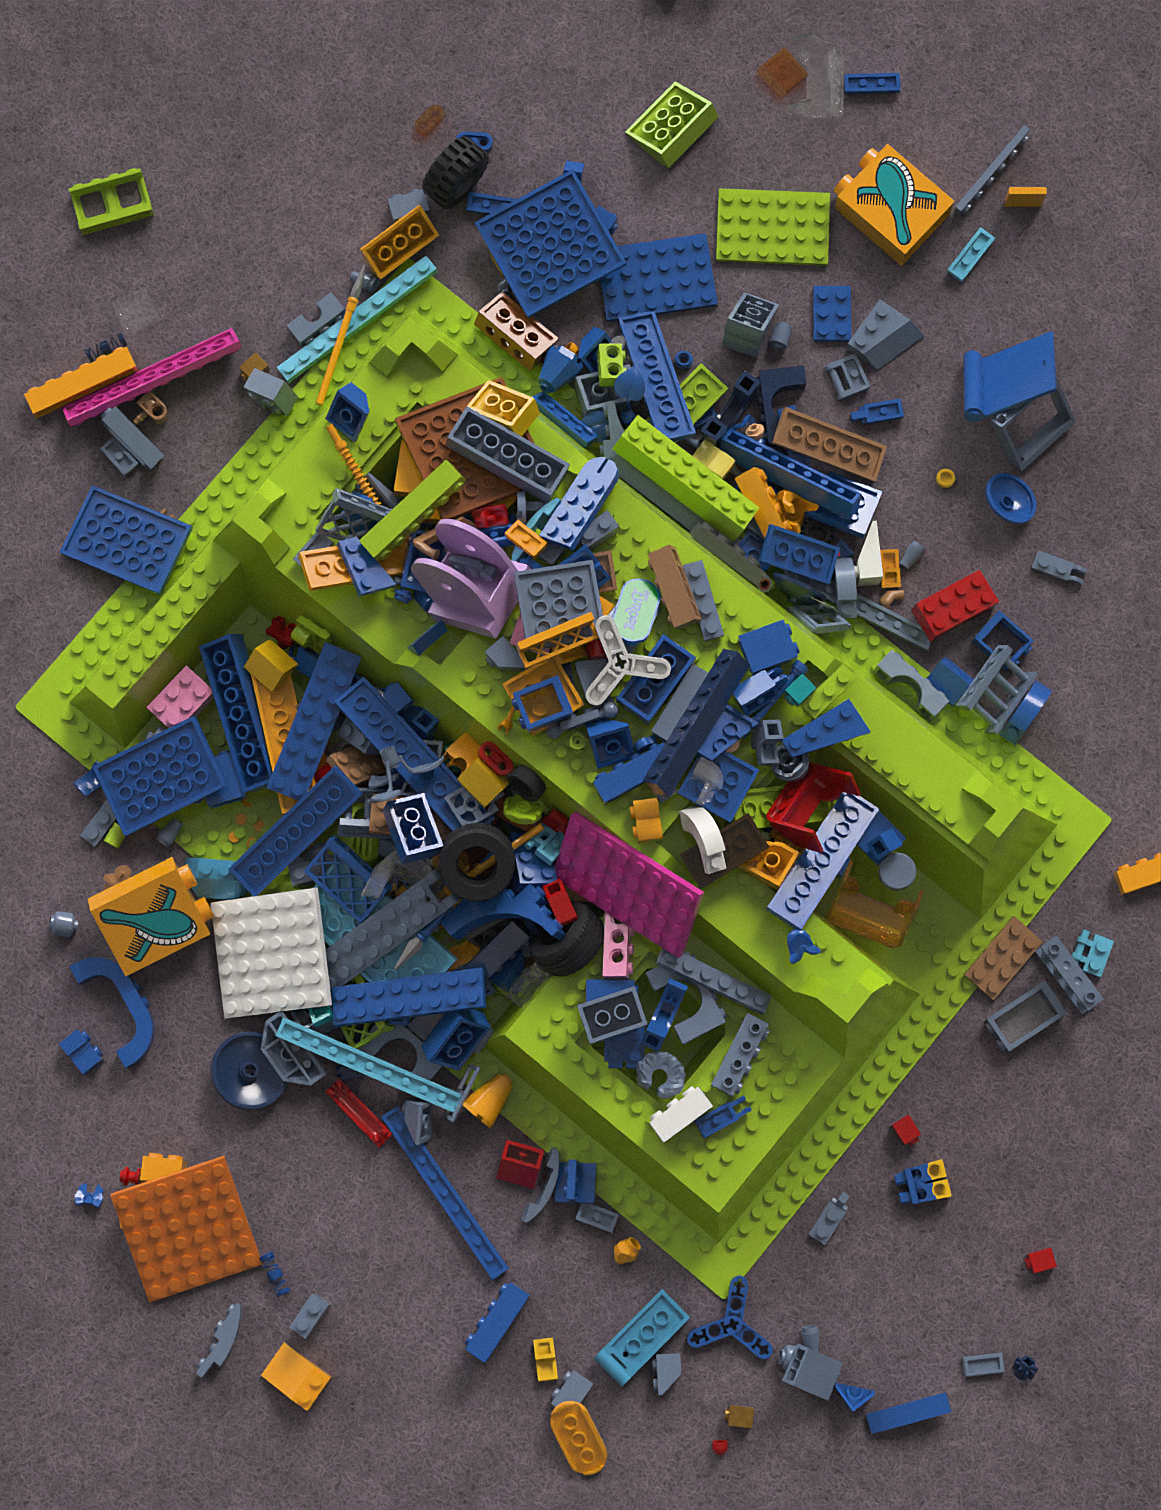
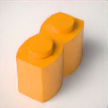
(647, 820)

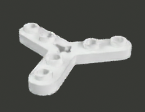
(635, 664)

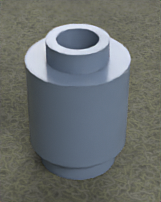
(780, 336)

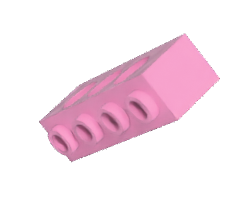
(623, 969)

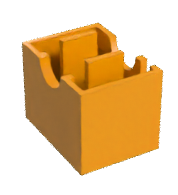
(462, 752)

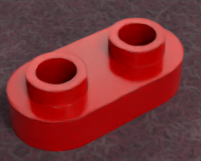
(496, 757)

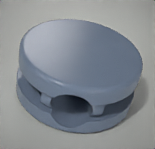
(897, 871)

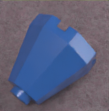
(558, 369)

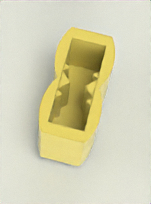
(714, 459)

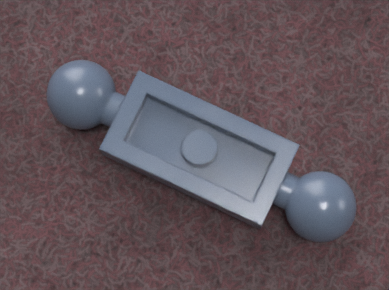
(609, 710)

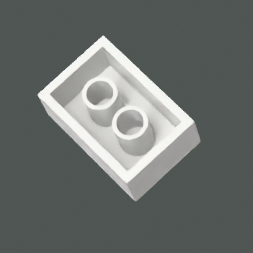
(679, 1113)

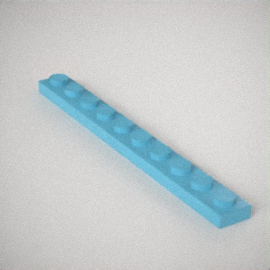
(361, 317)
(368, 1065)

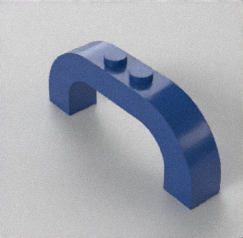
(129, 989)

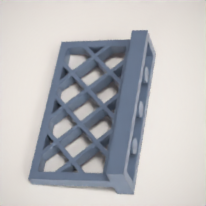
(354, 504)

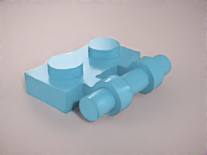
(548, 849)
(1097, 955)

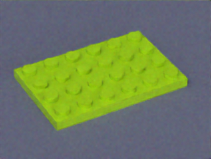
(773, 227)

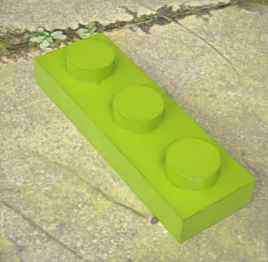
(828, 691)

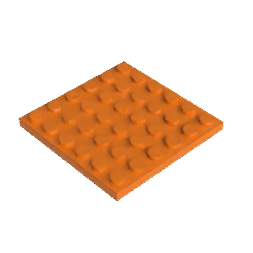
(186, 1228)

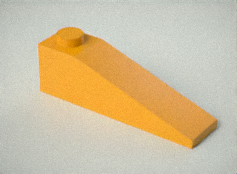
(772, 864)

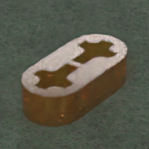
(432, 123)

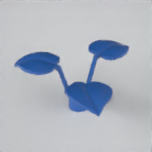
(627, 385)

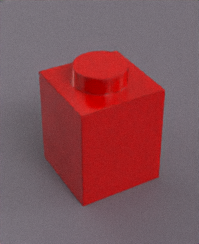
(906, 1130)
(1040, 1260)

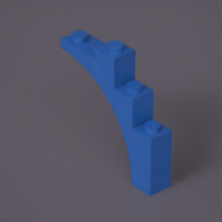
(527, 905)

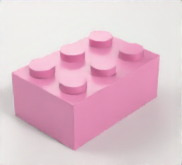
(181, 698)

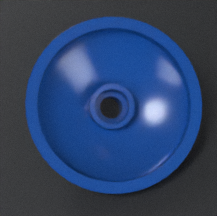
(1010, 498)

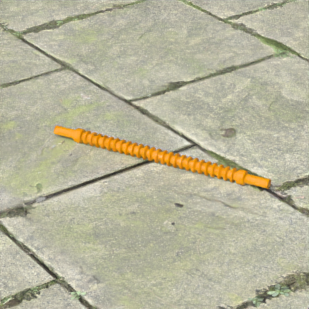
(340, 445)

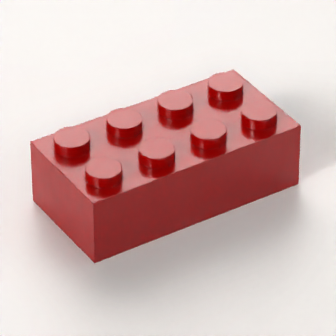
(954, 605)

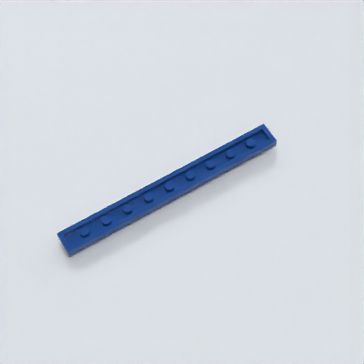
(446, 1195)

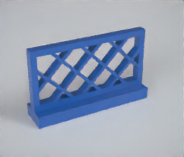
(356, 865)

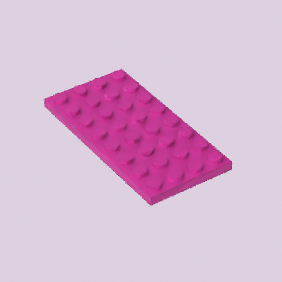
(628, 884)

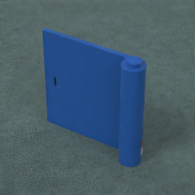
(1008, 377)

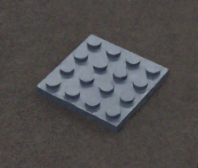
(556, 596)

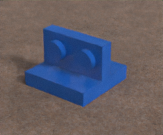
(576, 1182)

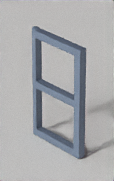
(464, 1093)

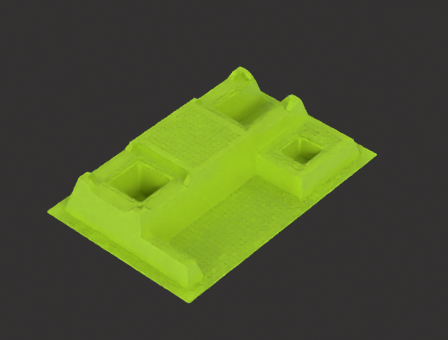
(845, 1025)

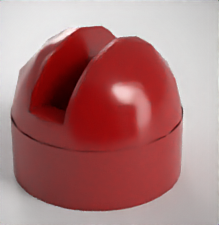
(719, 1447)

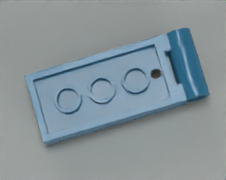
(641, 1337)

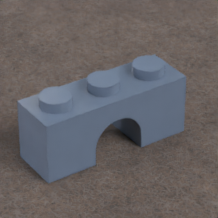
(306, 331)

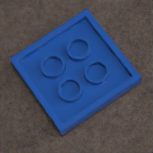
(860, 521)
(736, 783)

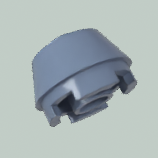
(790, 768)

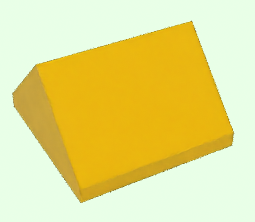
(270, 665)
(482, 782)

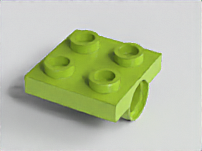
(310, 635)

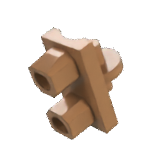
(121, 873)

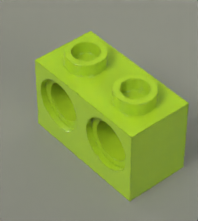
(608, 364)

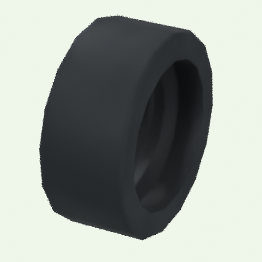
(526, 783)

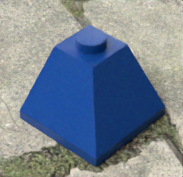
(589, 348)
(349, 411)
(610, 741)

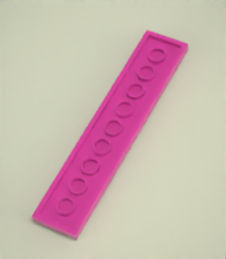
(151, 377)

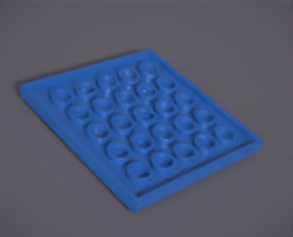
(550, 243)

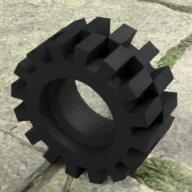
(812, 523)

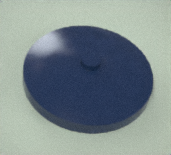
(244, 1073)

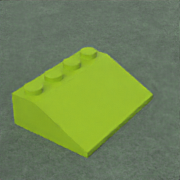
(672, 124)

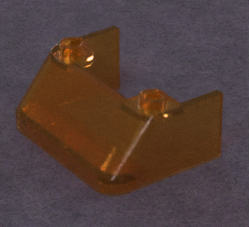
(869, 916)

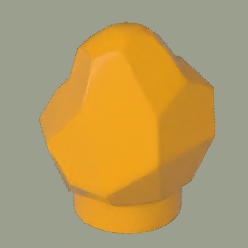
(626, 1250)

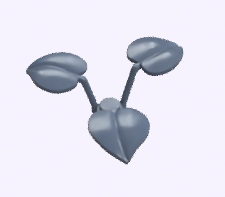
(390, 760)

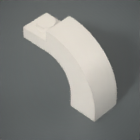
(707, 835)

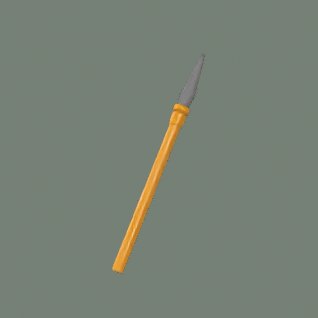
(350, 308)

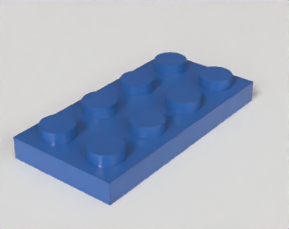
(799, 554)

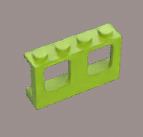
(114, 214)

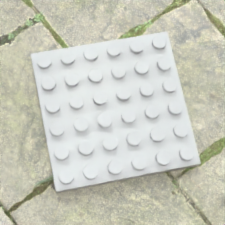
(271, 953)

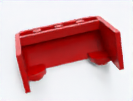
(801, 799)

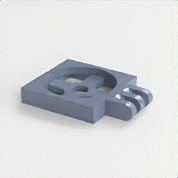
(450, 799)

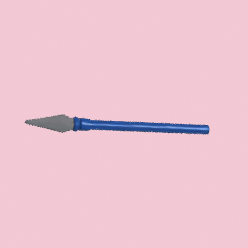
(415, 944)

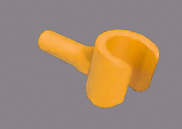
(507, 723)

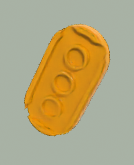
(578, 1437)

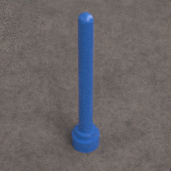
(797, 669)

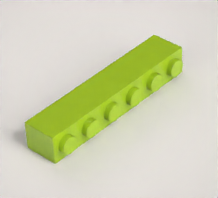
(413, 510)

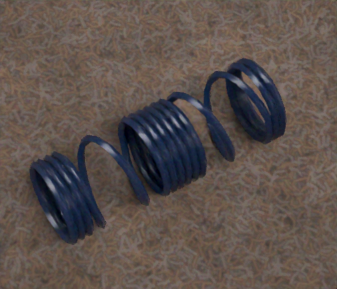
(105, 347)

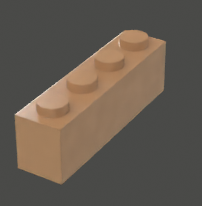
(674, 587)

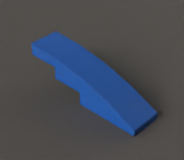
(908, 1412)

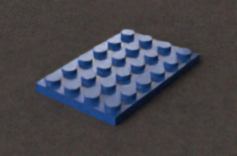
(661, 278)
(126, 540)
(160, 776)

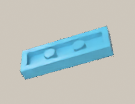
(970, 254)

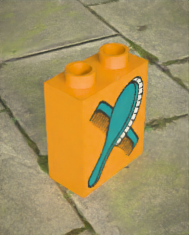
(892, 203)
(151, 915)

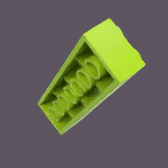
(685, 478)

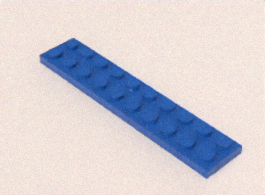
(386, 728)

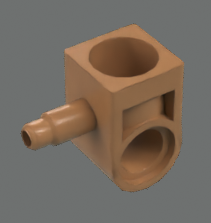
(149, 405)

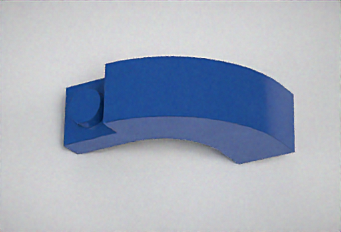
(1025, 712)
(664, 1015)

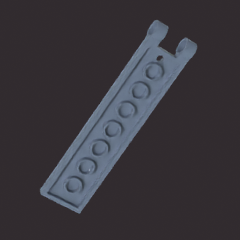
(385, 930)

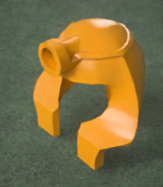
(794, 508)

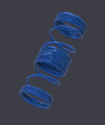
(274, 1274)

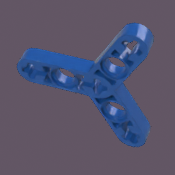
(741, 1327)

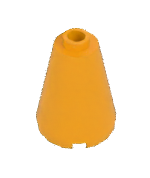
(489, 1099)

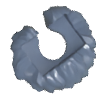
(662, 1061)

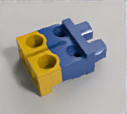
(917, 1182)

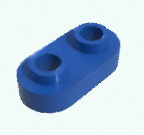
(479, 137)

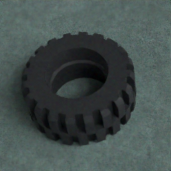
(455, 172)

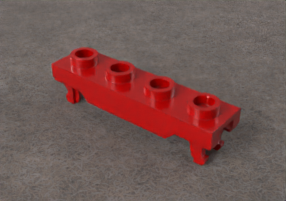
(359, 1113)

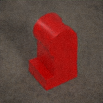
(595, 650)

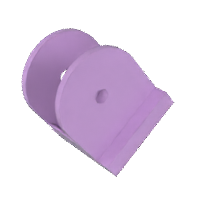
(467, 600)

